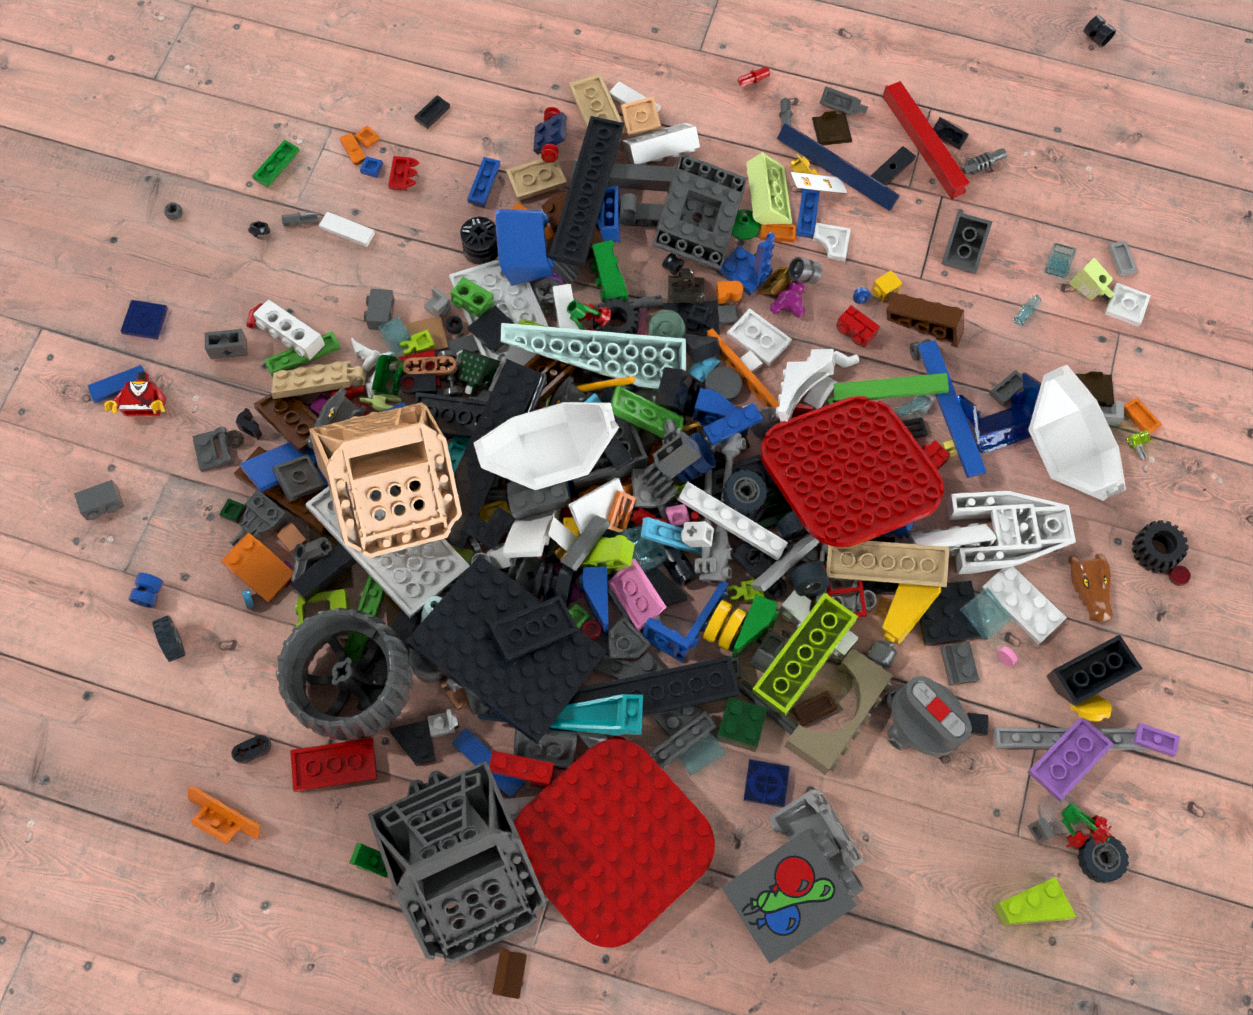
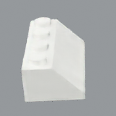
(661, 144)
(956, 537)

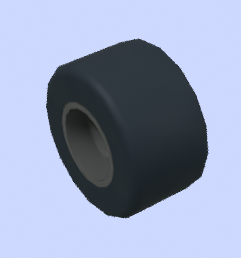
(810, 579)

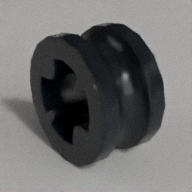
(454, 319)

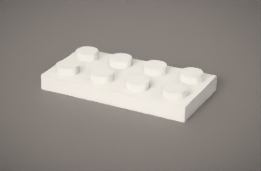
(1025, 604)

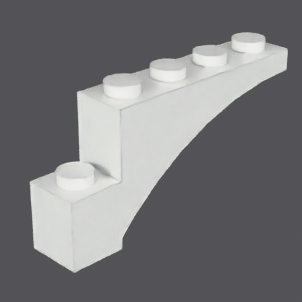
(801, 377)

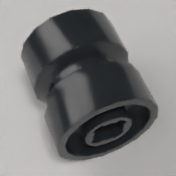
(1099, 30)

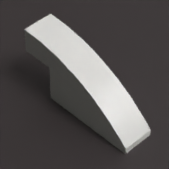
(562, 297)

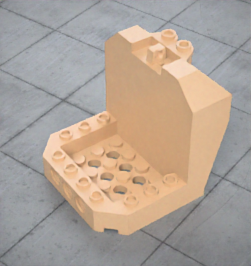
(381, 453)

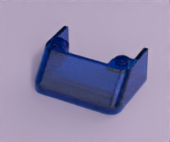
(1007, 425)

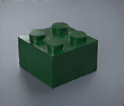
(741, 724)

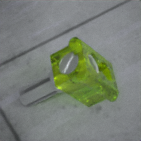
(1136, 440)

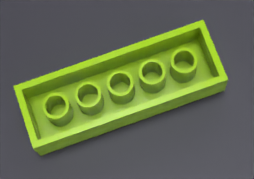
(804, 654)

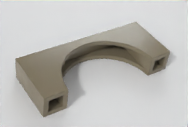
(823, 748)

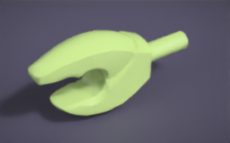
(379, 401)

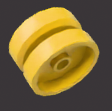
(726, 626)

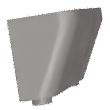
(815, 812)

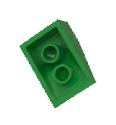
(759, 619)

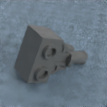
(677, 451)
(261, 517)

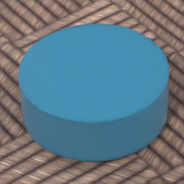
(248, 599)

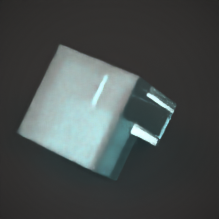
(1059, 260)
(393, 334)

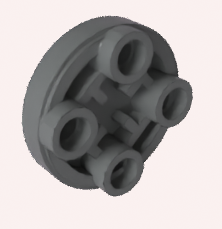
(724, 381)

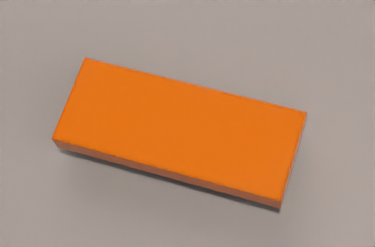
(352, 148)

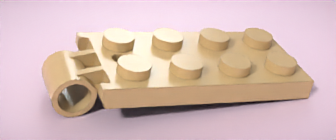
(593, 99)
(316, 379)

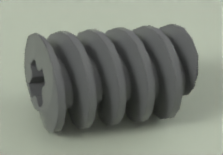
(659, 484)

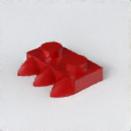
(401, 172)

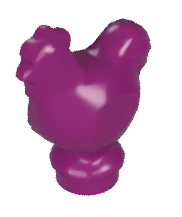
(790, 300)

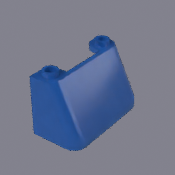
(522, 245)

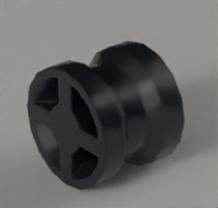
(673, 264)

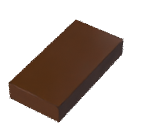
(814, 708)

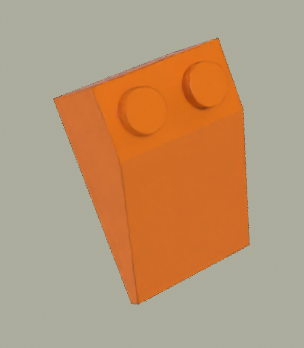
(257, 567)

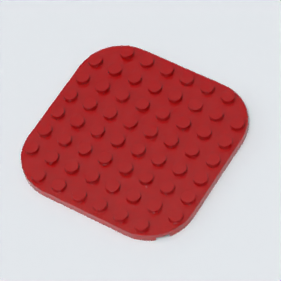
(851, 471)
(614, 842)

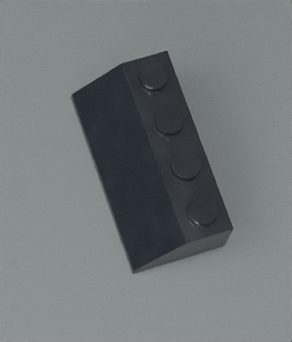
(1094, 671)

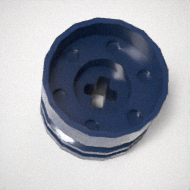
(703, 464)

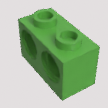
(474, 295)

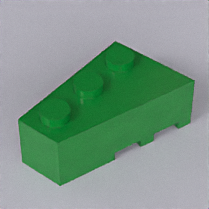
(607, 272)

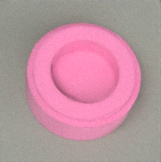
(1007, 656)

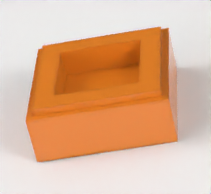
(366, 137)

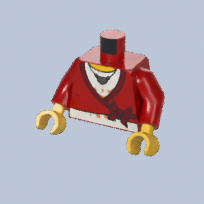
(138, 398)

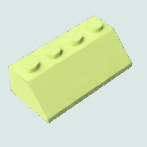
(768, 191)

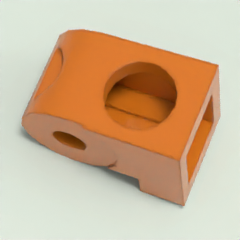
(728, 291)

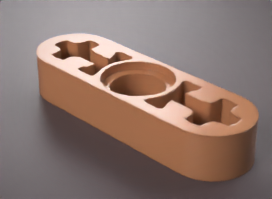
(424, 360)

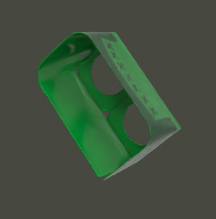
(380, 377)

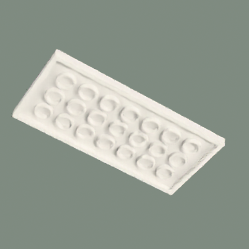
(514, 301)
(405, 574)

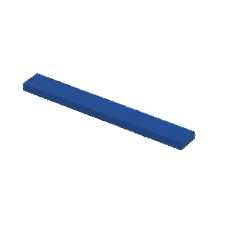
(953, 412)

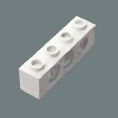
(288, 329)

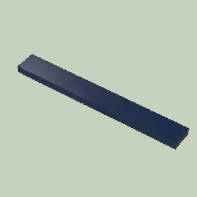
(838, 166)

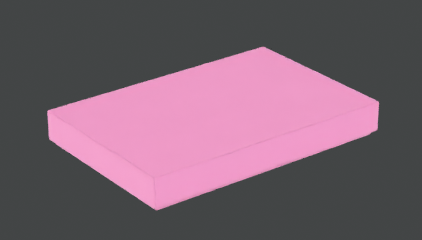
(636, 594)

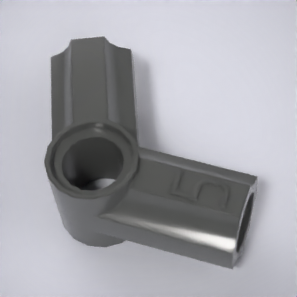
(308, 554)

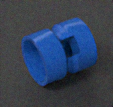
(151, 586)

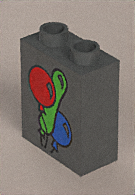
(793, 893)

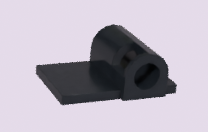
(752, 559)

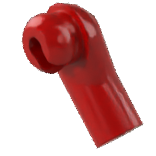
(251, 319)

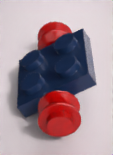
(550, 134)

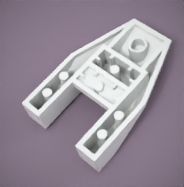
(1022, 526)

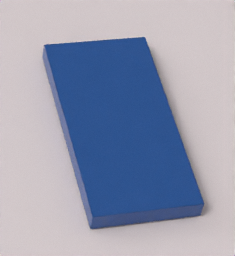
(260, 467)

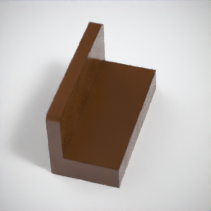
(509, 974)

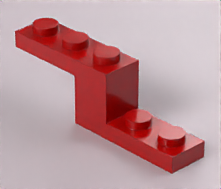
(537, 772)

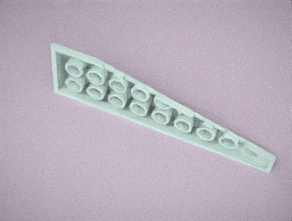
(602, 352)

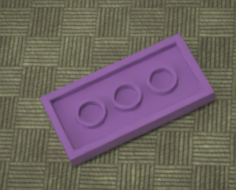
(1070, 758)

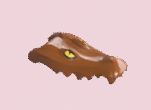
(1093, 583)

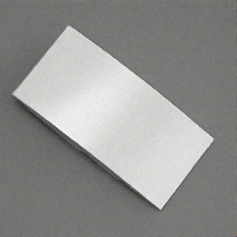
(529, 535)

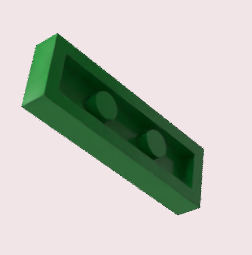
(275, 163)

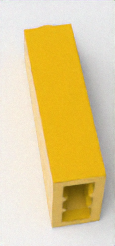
(906, 610)

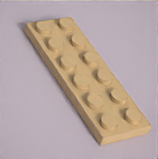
(890, 563)

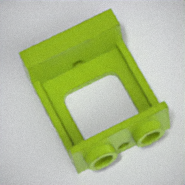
(337, 599)

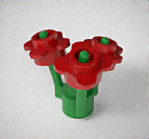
(584, 312)
(1096, 825)

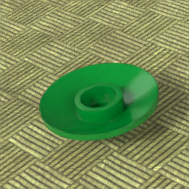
(745, 230)

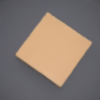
(641, 117)

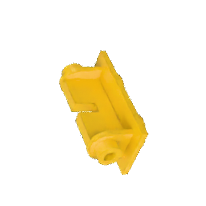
(801, 166)

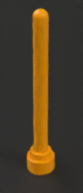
(606, 384)

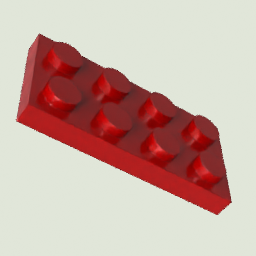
(333, 764)

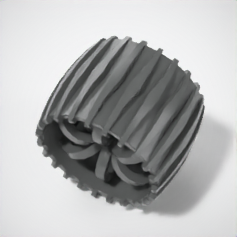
(309, 639)

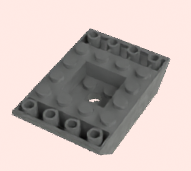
(713, 197)

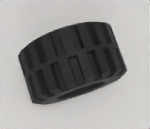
(621, 311)
(1169, 536)

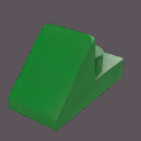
(368, 860)

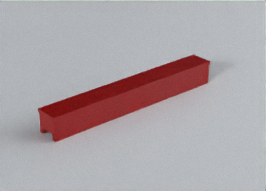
(925, 139)

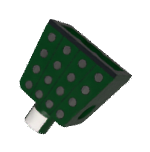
(477, 370)

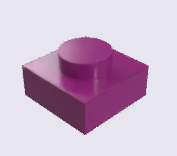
(318, 404)

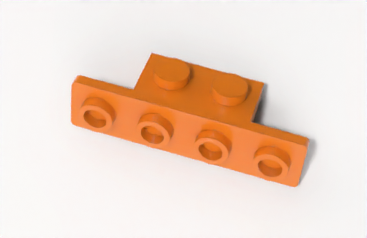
(218, 818)

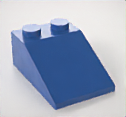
(712, 407)
(594, 585)

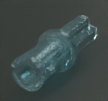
(1027, 310)
(910, 407)

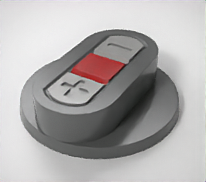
(930, 717)

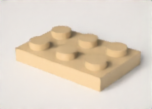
(535, 178)

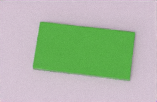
(642, 412)

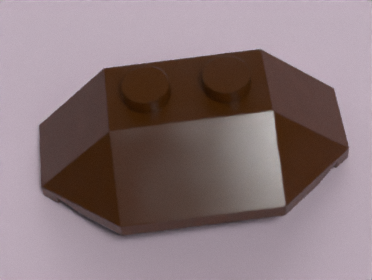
(554, 369)

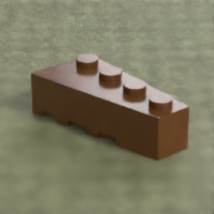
(927, 317)

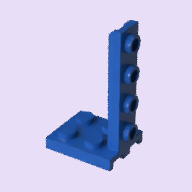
(747, 268)
(671, 640)

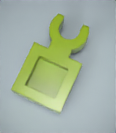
(420, 342)
(744, 591)

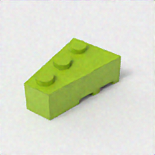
(610, 553)
(1038, 904)

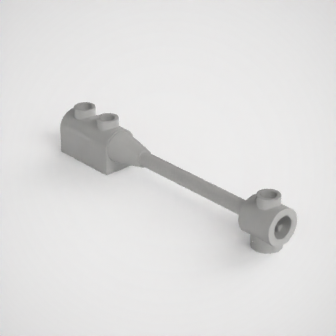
(720, 546)

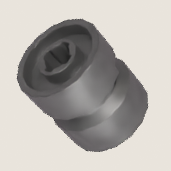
(805, 270)

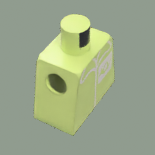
(1093, 281)

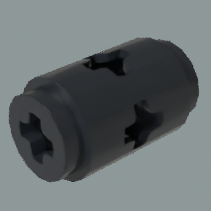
(679, 566)

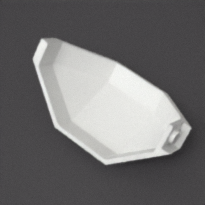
(1075, 436)
(548, 443)

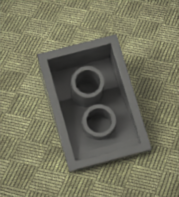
(966, 242)

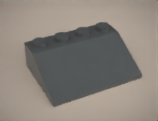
(604, 471)

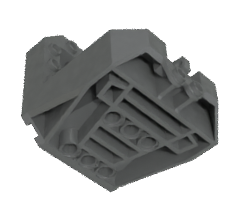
(454, 843)

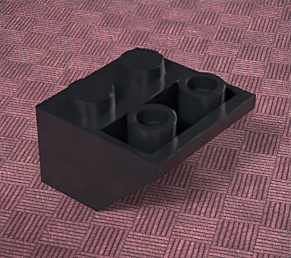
(678, 391)

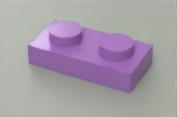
(1156, 739)

